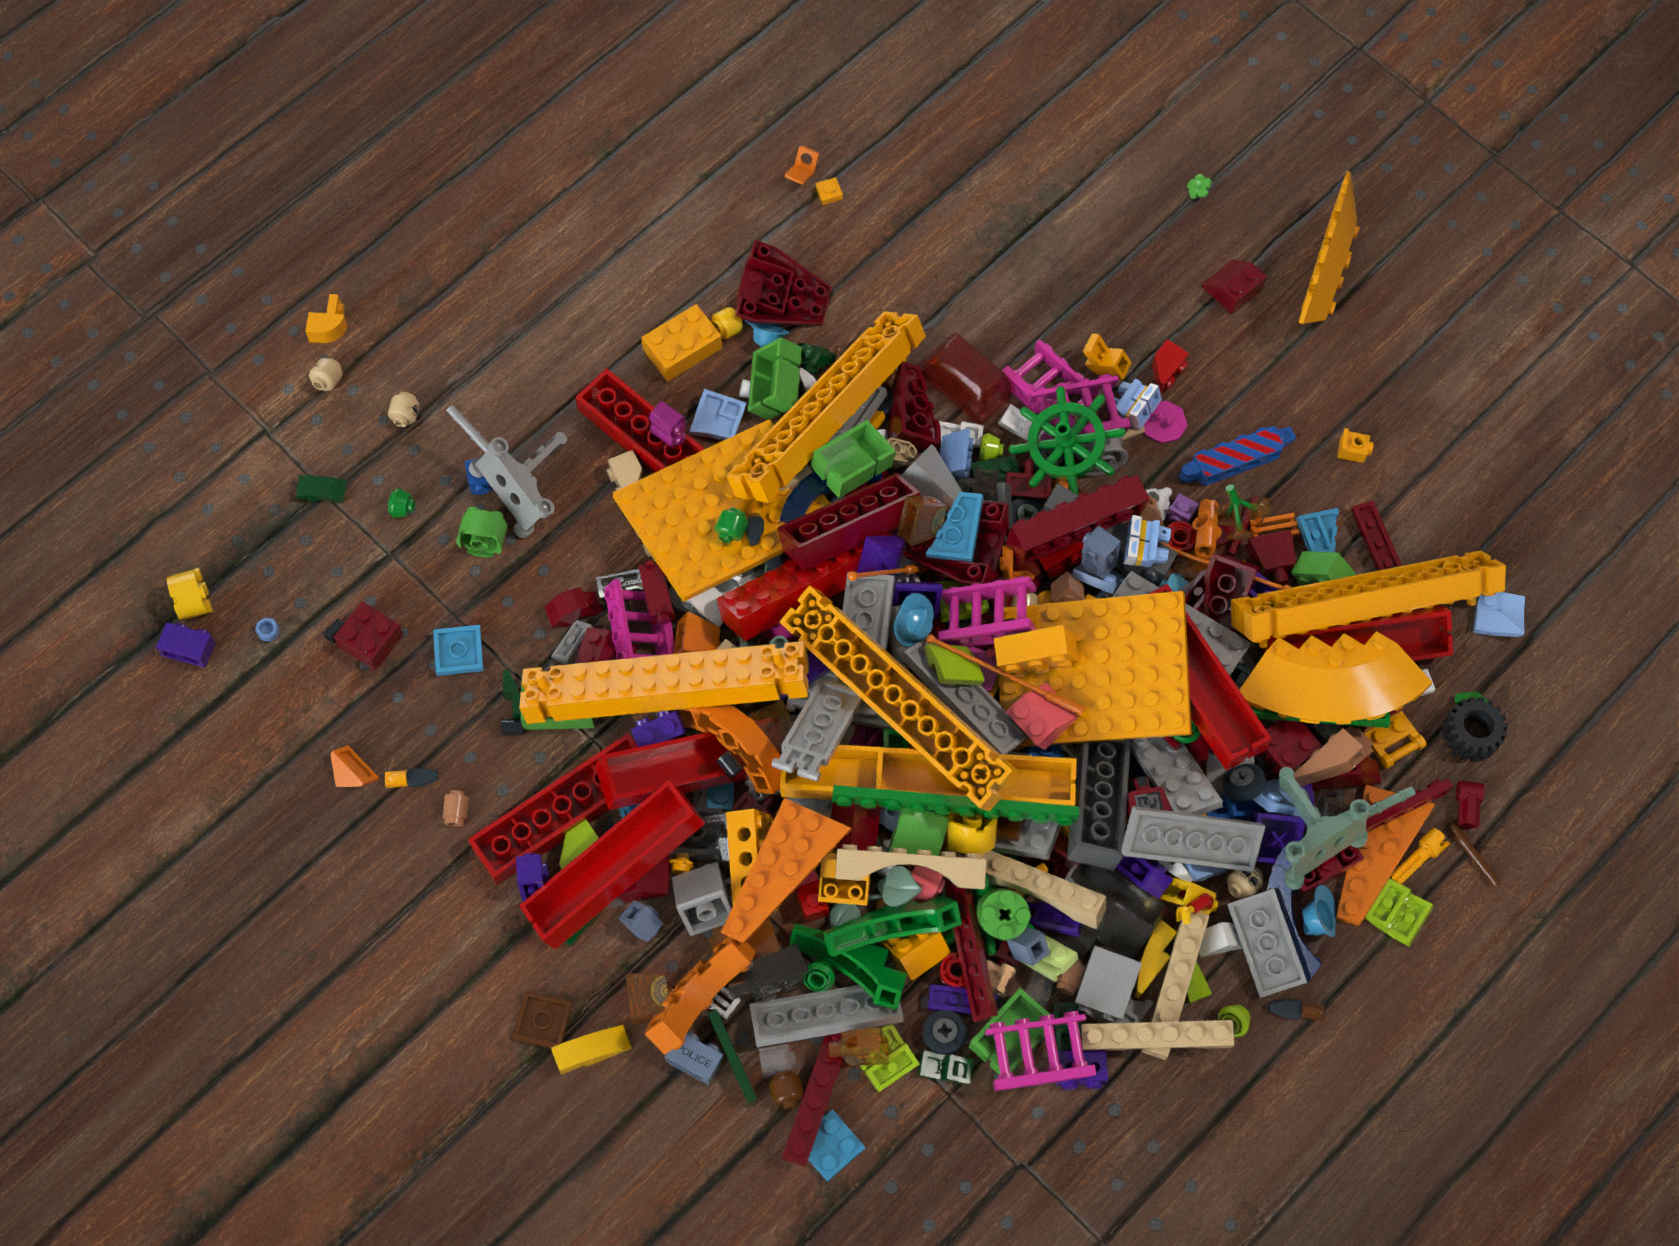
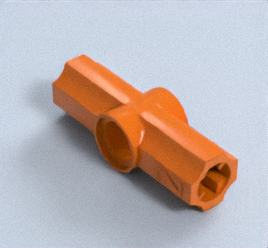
(1206, 528)

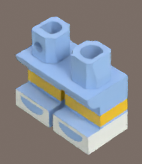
(1137, 402)
(1142, 542)

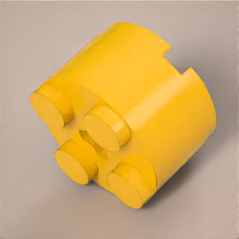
(189, 594)
(971, 834)

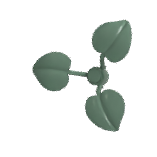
(895, 889)

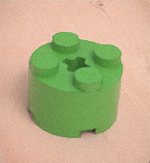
(482, 532)
(1016, 915)

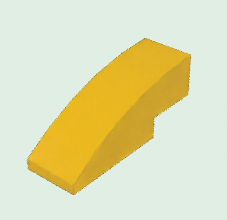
(1153, 957)
(590, 1048)

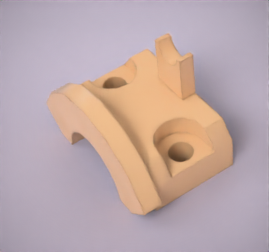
(999, 977)

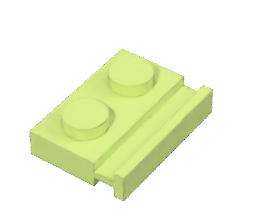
(1057, 961)

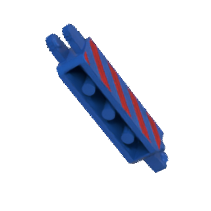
(1237, 456)

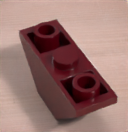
(1362, 774)
(1332, 868)

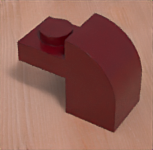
(571, 605)

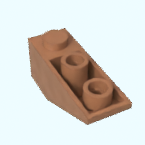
(1333, 759)

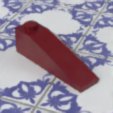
(911, 411)
(1226, 580)

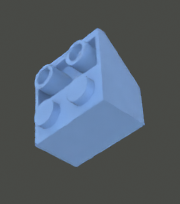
(957, 453)

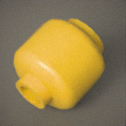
(727, 323)

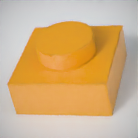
(829, 191)

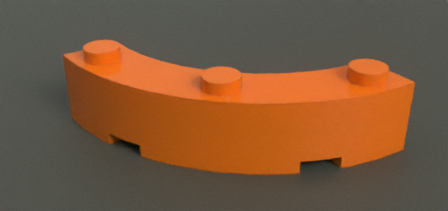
(740, 737)
(696, 992)

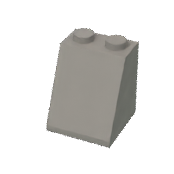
(933, 477)
(702, 898)
(1107, 984)

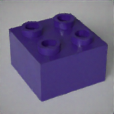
(1278, 833)

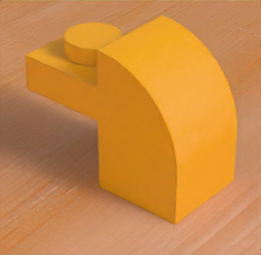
(327, 326)
(1105, 360)

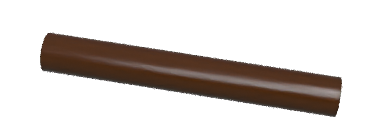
(1474, 855)

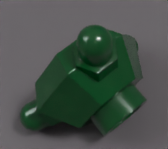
(815, 357)

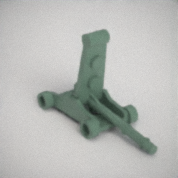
(1327, 834)

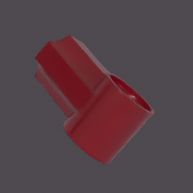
(1469, 799)

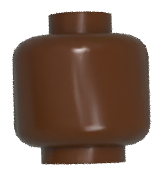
(786, 1089)

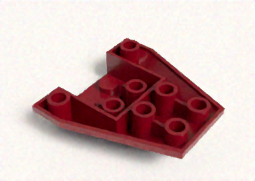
(779, 290)
(991, 536)

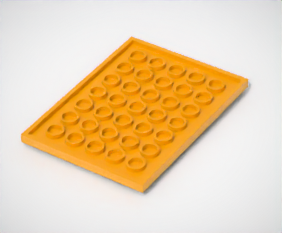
(680, 506)
(1127, 671)

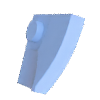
(717, 416)
(1109, 583)
(1499, 615)
(1275, 800)

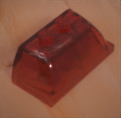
(967, 378)

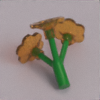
(1230, 513)

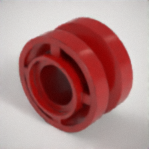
(1184, 531)
(946, 977)

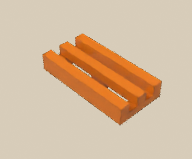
(1274, 520)

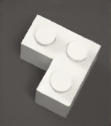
(702, 605)

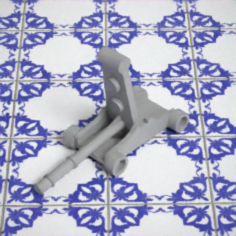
(510, 478)

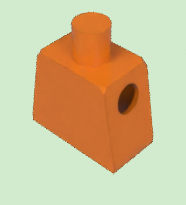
(696, 635)

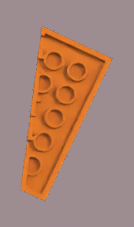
(1381, 854)
(786, 858)

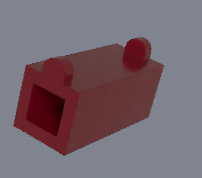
(656, 593)

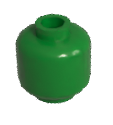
(731, 525)

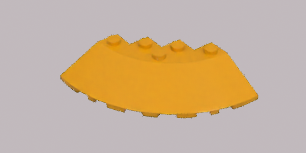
(1332, 257)
(1335, 681)

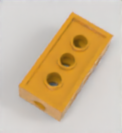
(745, 837)

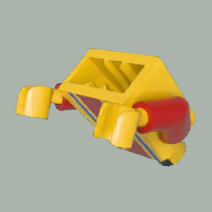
(1189, 898)

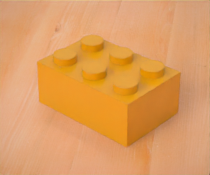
(681, 342)
(1036, 650)

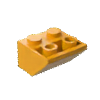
(841, 890)
(916, 952)

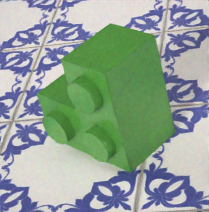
(1320, 567)

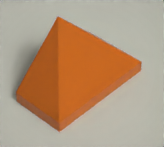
(350, 769)

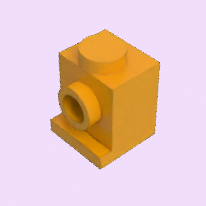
(1354, 446)

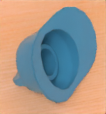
(766, 333)
(913, 620)
(1320, 914)

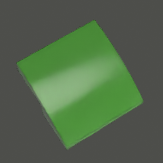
(919, 832)

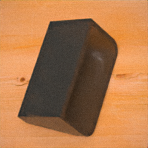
(1129, 912)

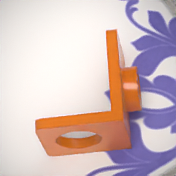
(800, 171)
(1006, 565)

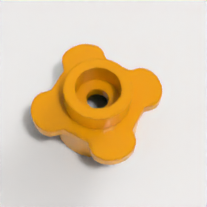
(680, 865)

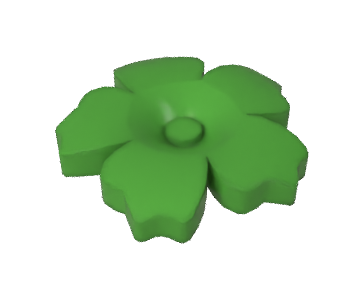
(1199, 186)

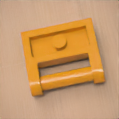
(1386, 737)

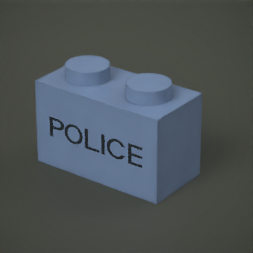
(696, 1058)

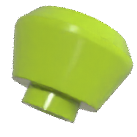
(990, 447)
(1240, 1018)

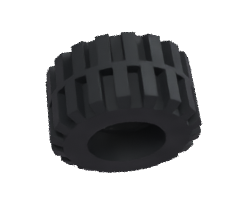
(1487, 717)

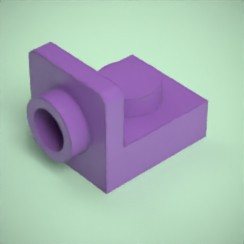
(1181, 509)

